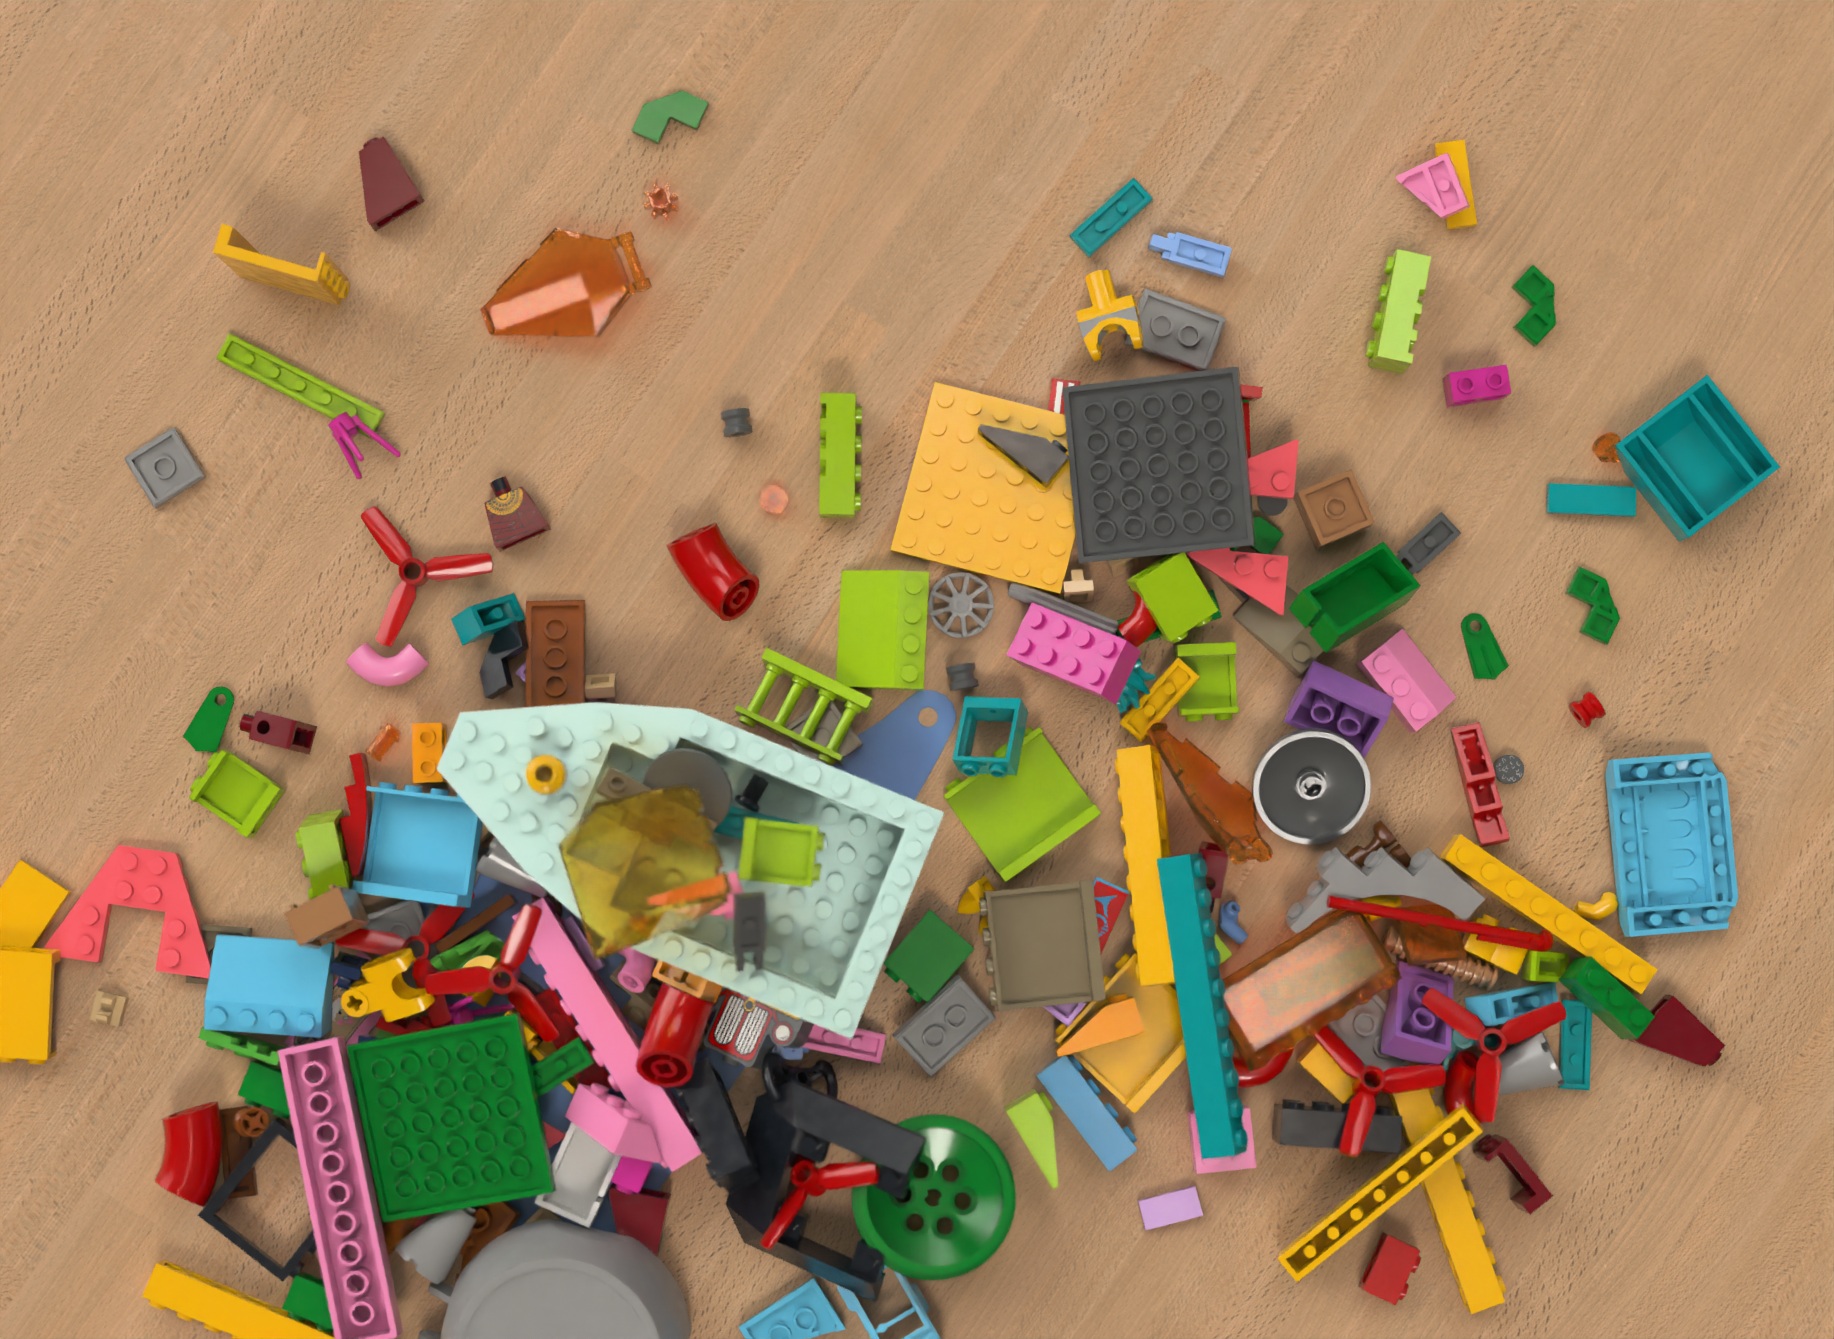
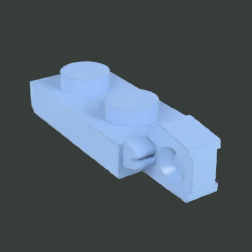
(1192, 252)

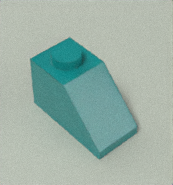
(487, 618)

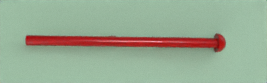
(1484, 932)

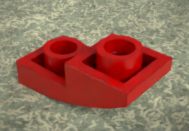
(399, 1027)

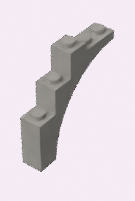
(1383, 874)

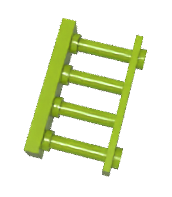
(801, 679)

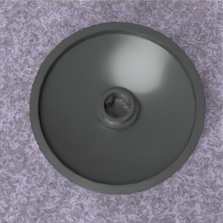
(1311, 786)

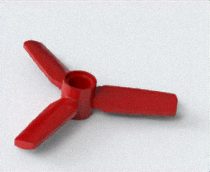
(401, 554)
(385, 943)
(482, 978)
(1489, 1065)
(1390, 1081)
(814, 1182)

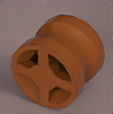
(257, 1123)

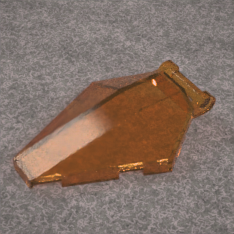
(566, 287)
(1218, 807)

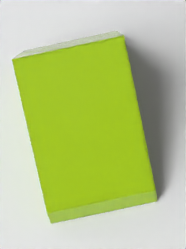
(1544, 966)

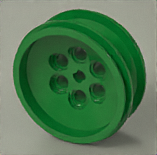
(975, 1232)

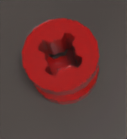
(1587, 709)

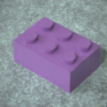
(1339, 705)

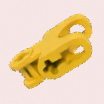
(385, 989)

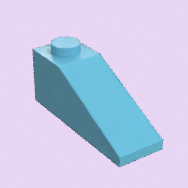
(1507, 1004)

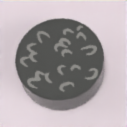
(1508, 769)

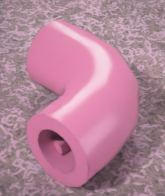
(385, 670)
(636, 971)

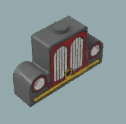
(749, 1029)

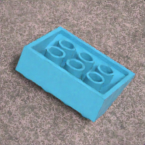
(269, 987)

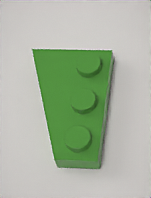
(242, 1045)

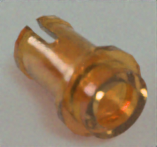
(383, 741)

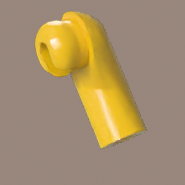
(1599, 910)

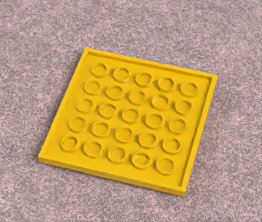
(977, 506)

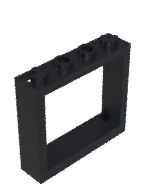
(210, 1211)

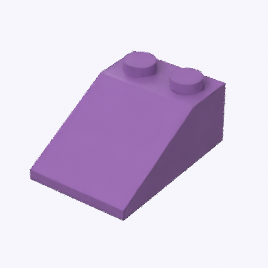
(1410, 1027)

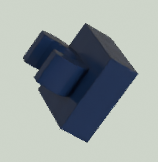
(347, 968)

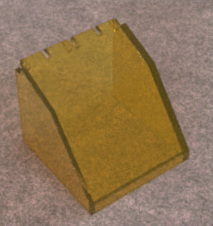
(643, 867)

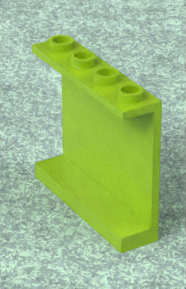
(1024, 813)

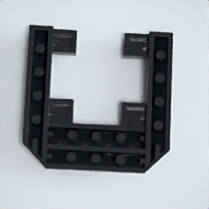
(806, 1124)

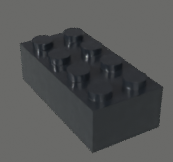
(1323, 1126)
(718, 1129)

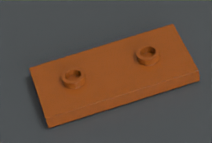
(555, 653)

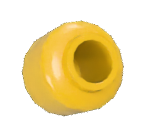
(546, 774)

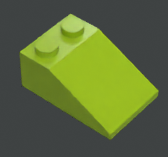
(1035, 1125)

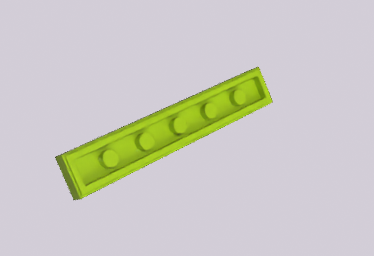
(296, 383)

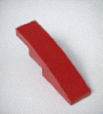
(1479, 784)
(357, 826)

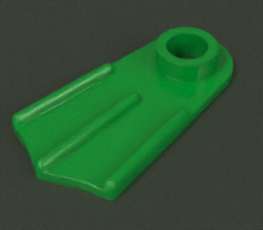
(1482, 649)
(210, 721)

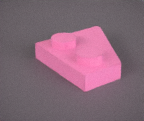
(1437, 186)

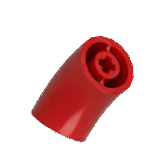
(715, 572)
(672, 1037)
(192, 1152)

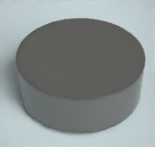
(1271, 506)

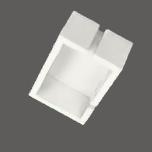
(581, 1175)

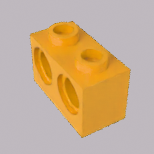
(427, 749)
(687, 981)

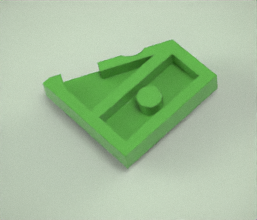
(479, 945)

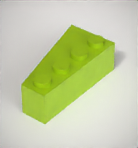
(1398, 311)
(838, 455)
(324, 852)

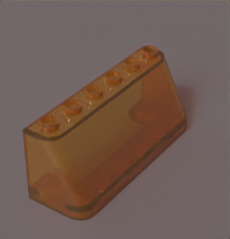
(1305, 985)

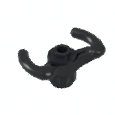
(785, 1073)

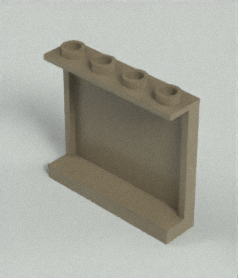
(1043, 946)

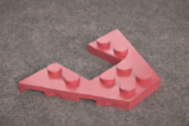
(1256, 574)
(142, 881)

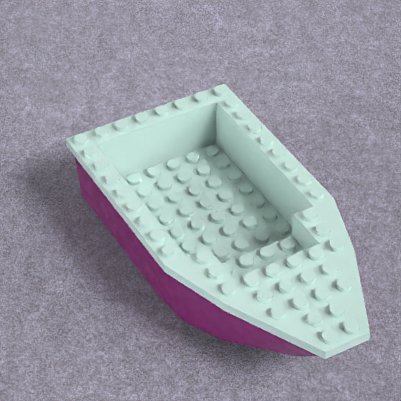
(818, 939)

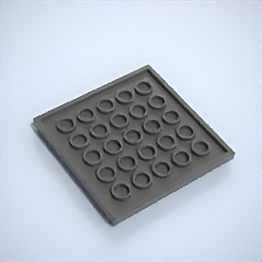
(1159, 465)

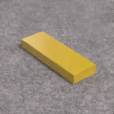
(1458, 154)
(1162, 699)

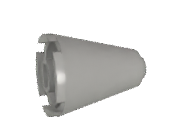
(502, 867)
(1529, 1066)
(437, 1242)

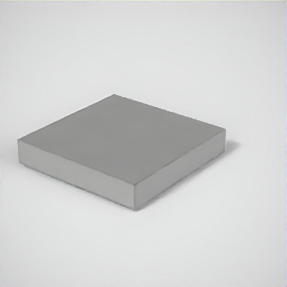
(164, 467)

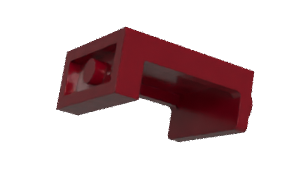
(1534, 1191)

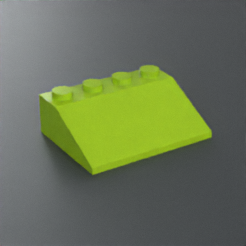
(882, 629)

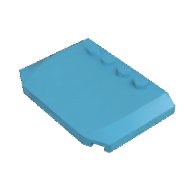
(1671, 844)

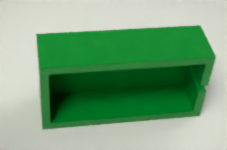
(1354, 596)

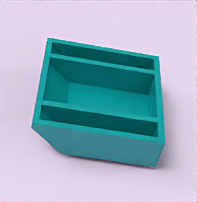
(1694, 459)

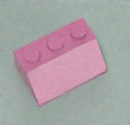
(1406, 675)
(612, 1123)

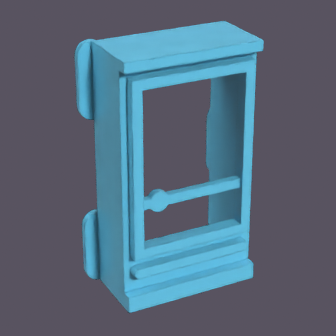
(918, 1301)

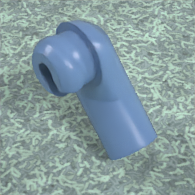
(1228, 922)

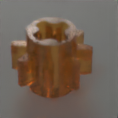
(663, 209)

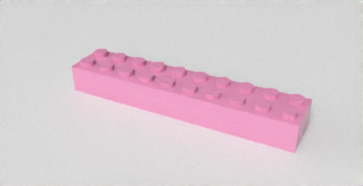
(610, 1035)
(340, 1190)

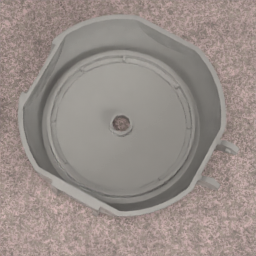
(562, 1285)

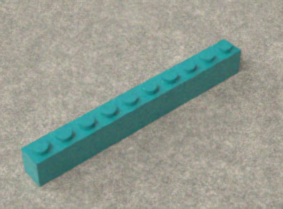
(1202, 1006)

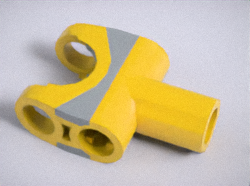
(1107, 314)

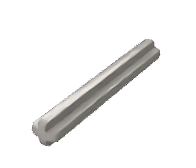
(1027, 595)

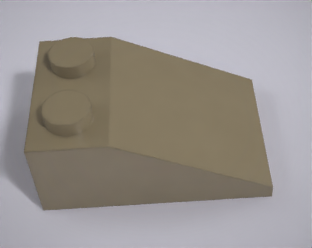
(1280, 635)

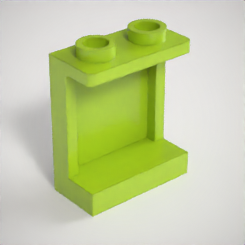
(1174, 596)
(1216, 689)
(236, 792)
(780, 852)

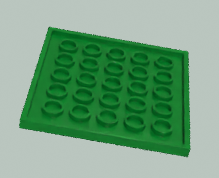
(451, 1117)

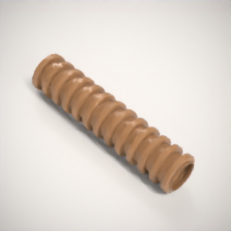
(1465, 969)

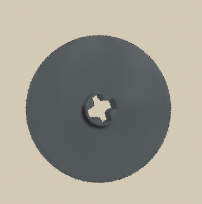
(697, 771)

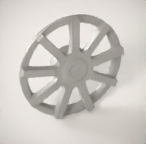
(961, 604)

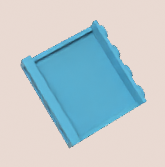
(421, 846)

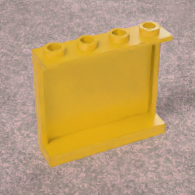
(324, 283)
(26, 1003)
(1139, 1063)

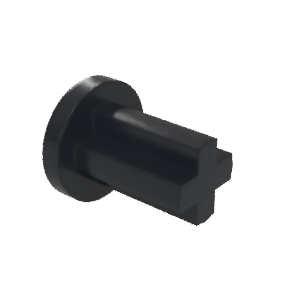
(752, 793)

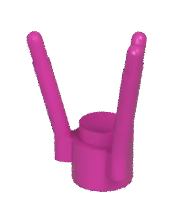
(345, 430)
(462, 1014)

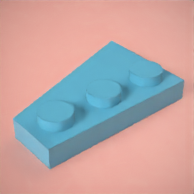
(797, 1315)

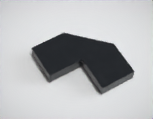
(495, 668)

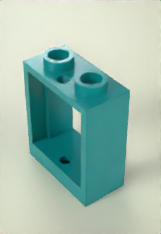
(990, 709)

